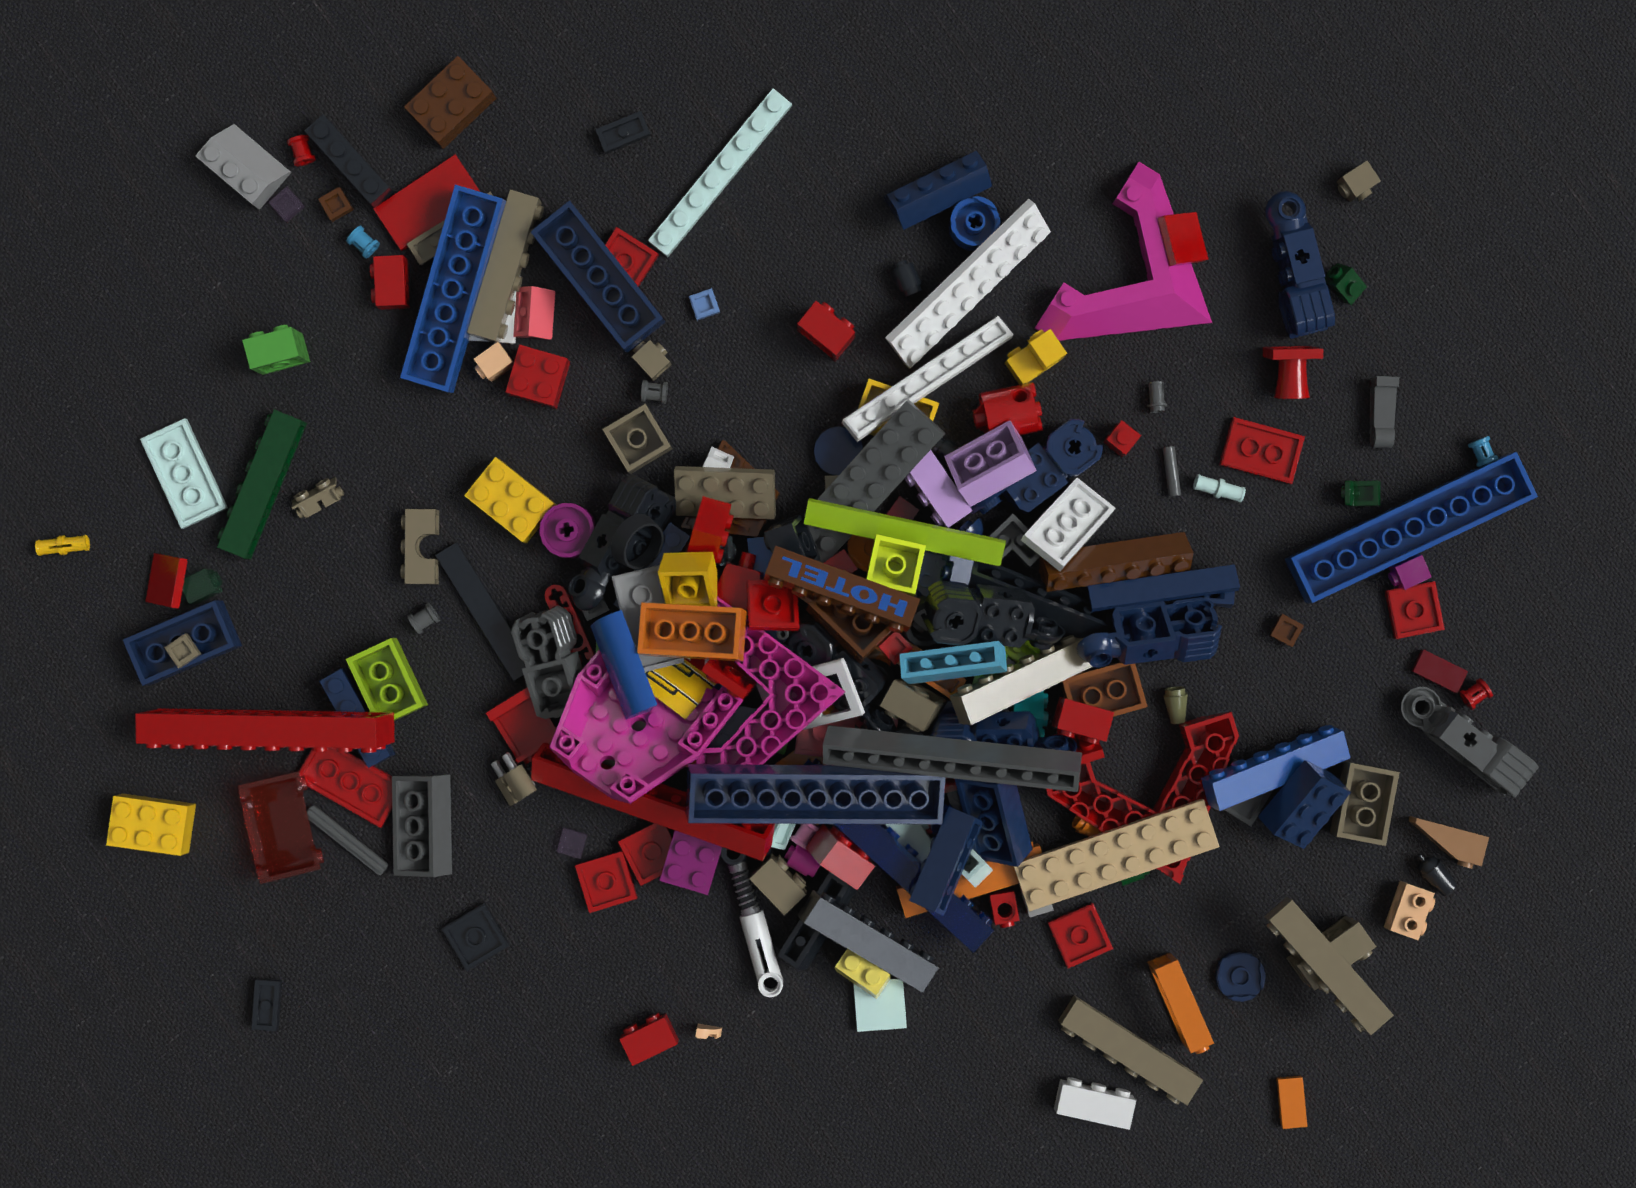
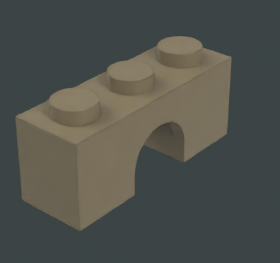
(418, 525)

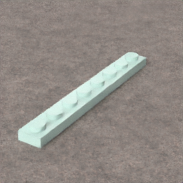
(720, 172)

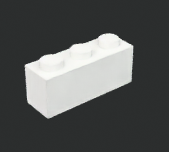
(1095, 1103)

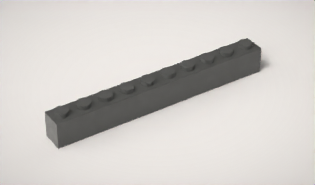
(952, 758)

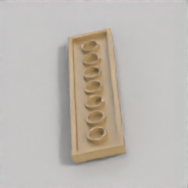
(1116, 854)

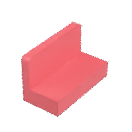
(534, 313)

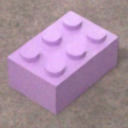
(990, 463)
(937, 491)

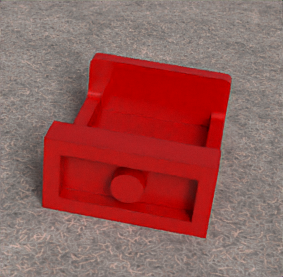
(521, 727)

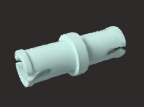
(1219, 488)

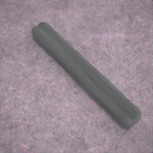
(347, 840)

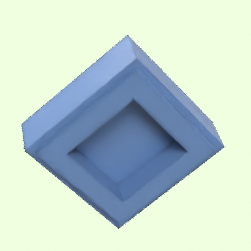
(704, 304)

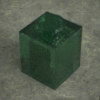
(202, 586)

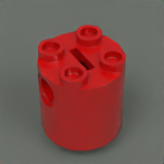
(1011, 404)

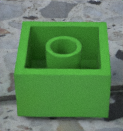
(275, 350)

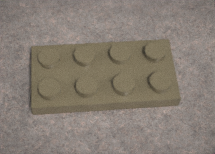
(746, 489)

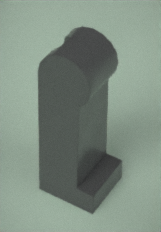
(1382, 411)

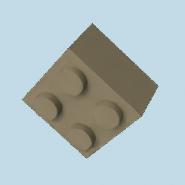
(637, 439)
(913, 704)
(779, 883)

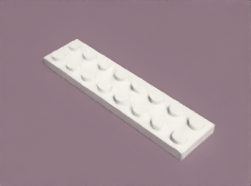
(968, 284)

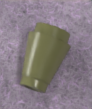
(1176, 703)

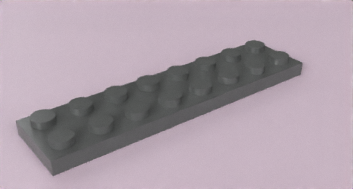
(878, 470)

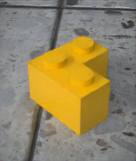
(1040, 354)

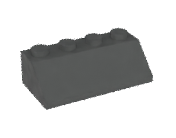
(421, 825)

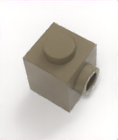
(1358, 182)
(651, 358)

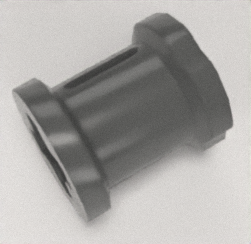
(654, 391)
(424, 618)

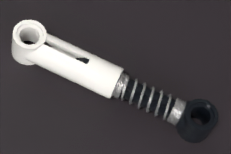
(754, 925)

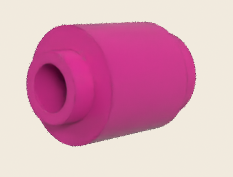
(801, 861)

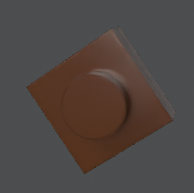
(336, 204)
(1286, 630)

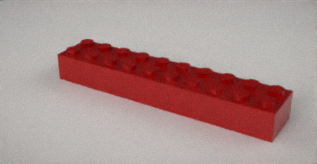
(265, 729)

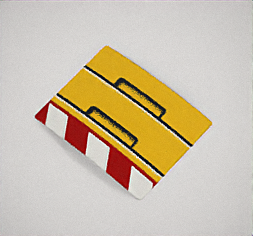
(680, 685)

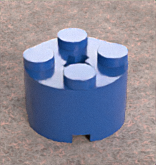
(964, 213)

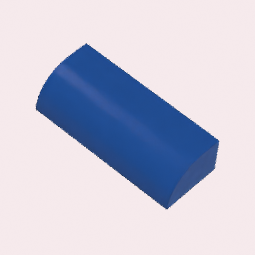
(623, 665)

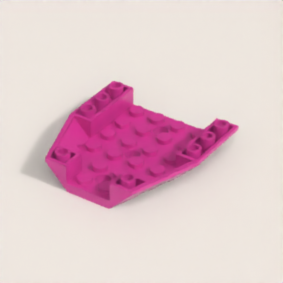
(597, 730)

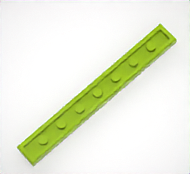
(936, 538)

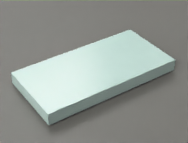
(184, 473)

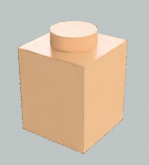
(493, 362)

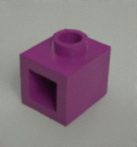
(1409, 572)

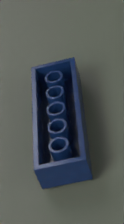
(598, 276)

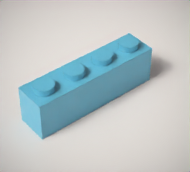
(953, 662)

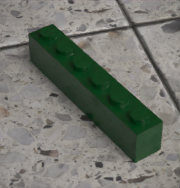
(261, 484)

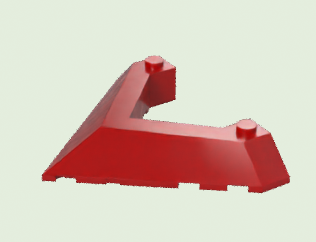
(1208, 747)

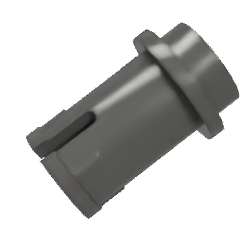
(1156, 397)

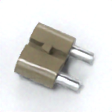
(514, 784)

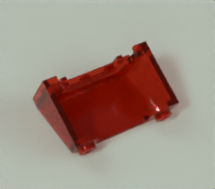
(279, 827)

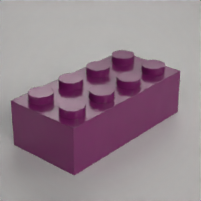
(691, 863)

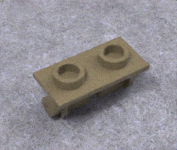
(308, 501)

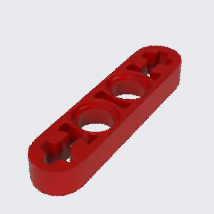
(576, 621)

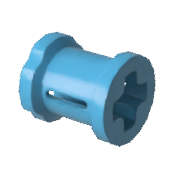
(362, 242)
(1481, 458)

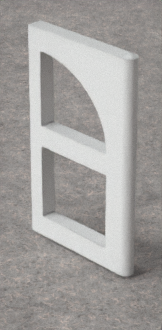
(829, 668)

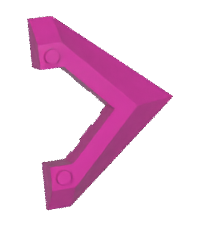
(1164, 301)
(794, 701)

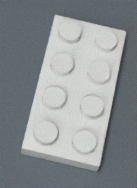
(1068, 524)

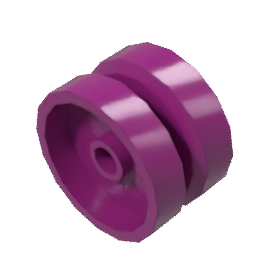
(554, 526)

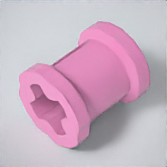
(804, 834)

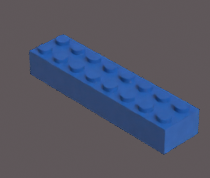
(453, 289)

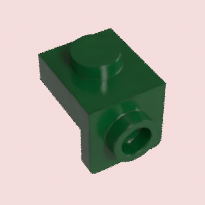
(1345, 282)
(1361, 493)

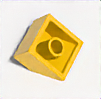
(689, 578)

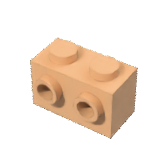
(1410, 910)

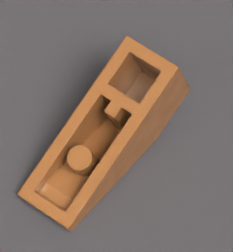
(1456, 843)

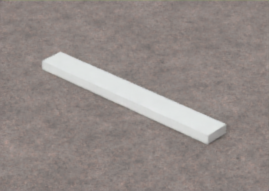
(927, 378)

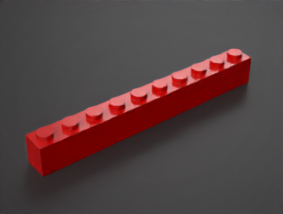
(659, 805)

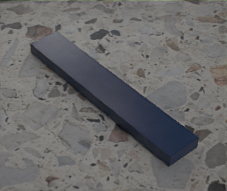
(1163, 587)

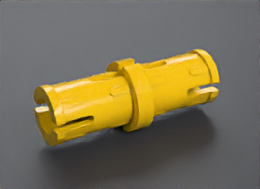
(78, 543)

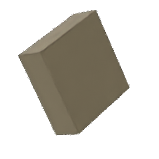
(182, 650)

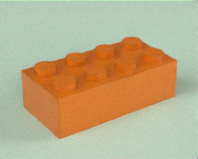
(692, 631)

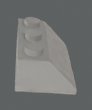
(243, 165)

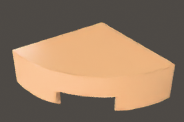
(704, 1031)

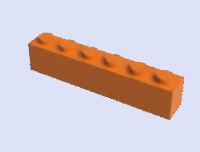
(999, 878)

